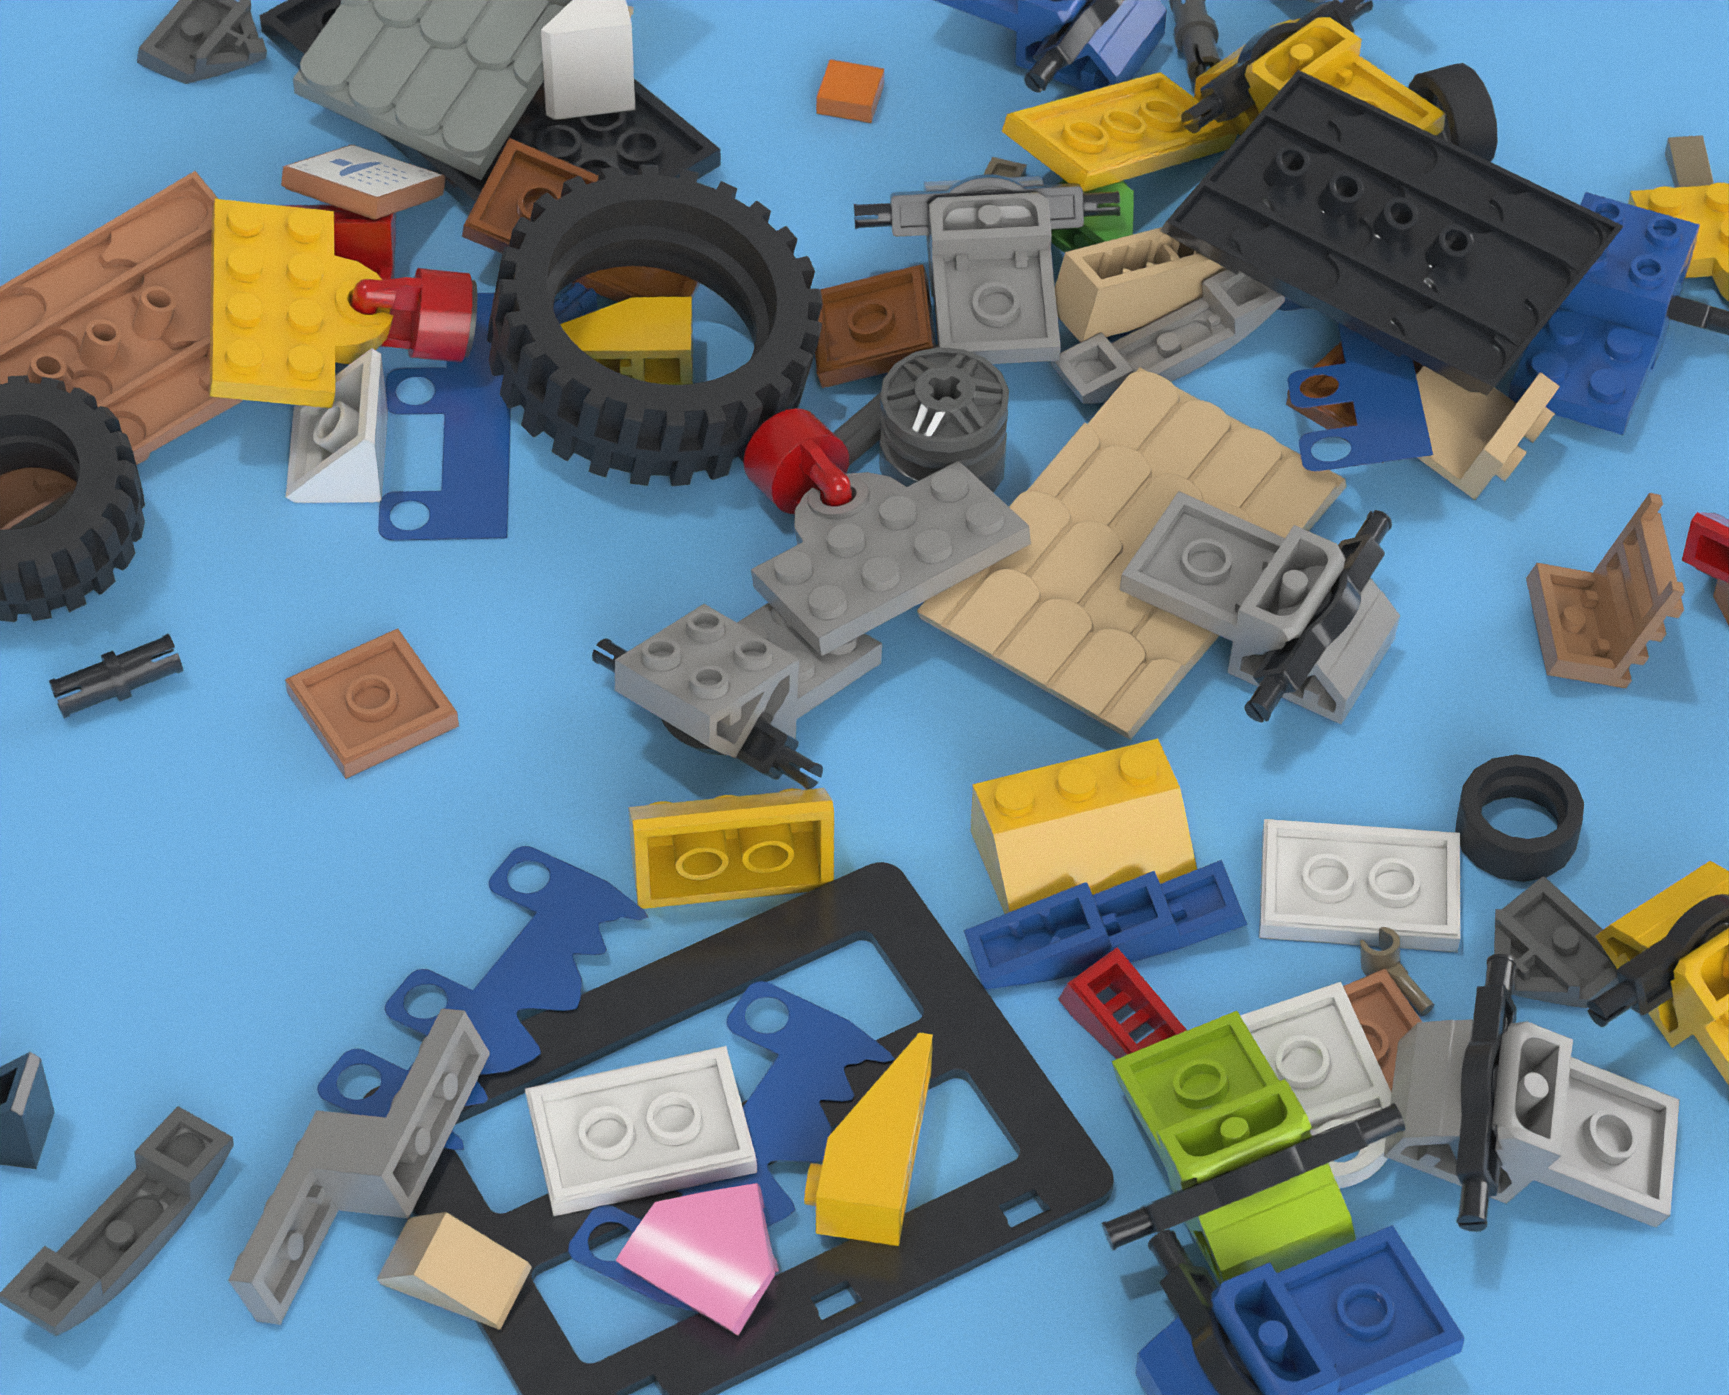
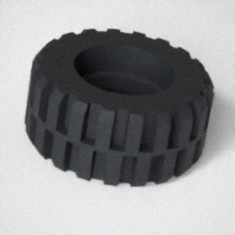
(96, 528)

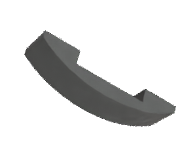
(126, 1230)

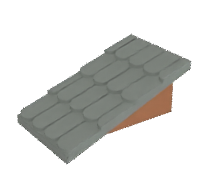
(431, 71)

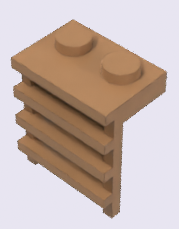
(1603, 618)

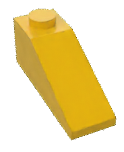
(640, 338)
(872, 1154)

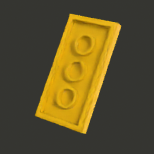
(1116, 132)

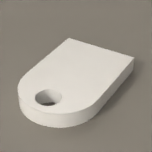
(1328, 1065)

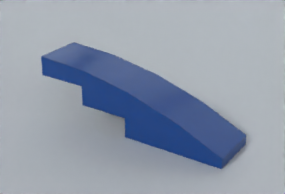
(1077, 929)

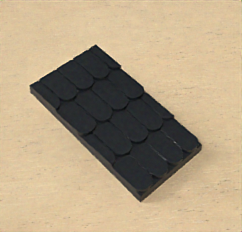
(1392, 232)

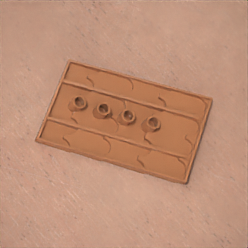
(124, 323)

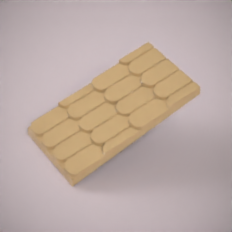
(1059, 603)

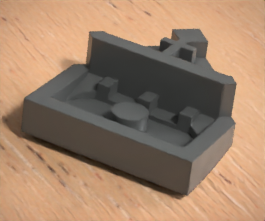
(203, 40)
(1553, 948)

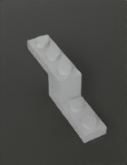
(359, 1166)

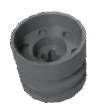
(943, 410)

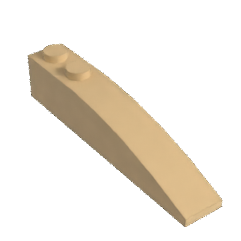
(1128, 283)

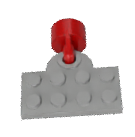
(863, 537)

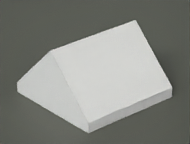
(588, 59)
(341, 449)

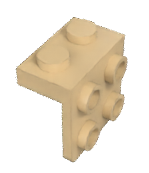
(1479, 433)

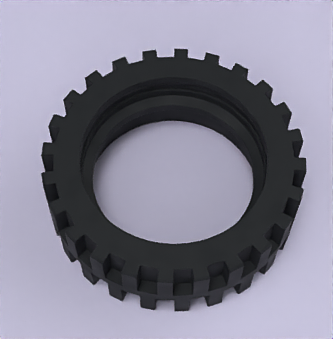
(671, 228)

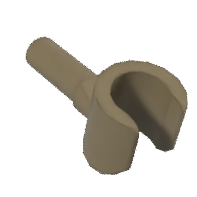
(1389, 959)

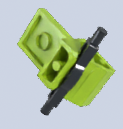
(1238, 1152)

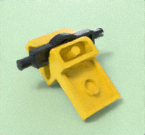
(1317, 45)
(1675, 963)

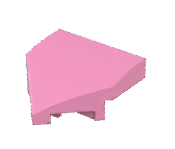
(706, 1252)

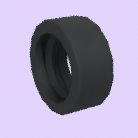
(1467, 105)
(1524, 779)

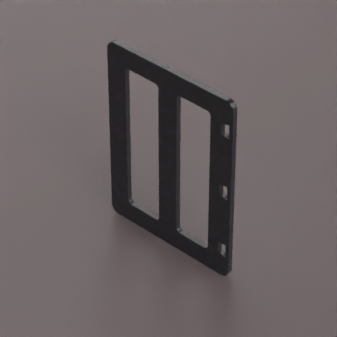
(937, 1239)

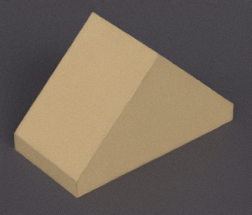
(455, 1269)

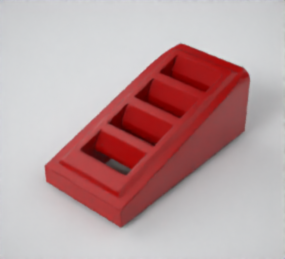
(1130, 989)

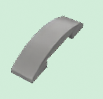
(1173, 344)

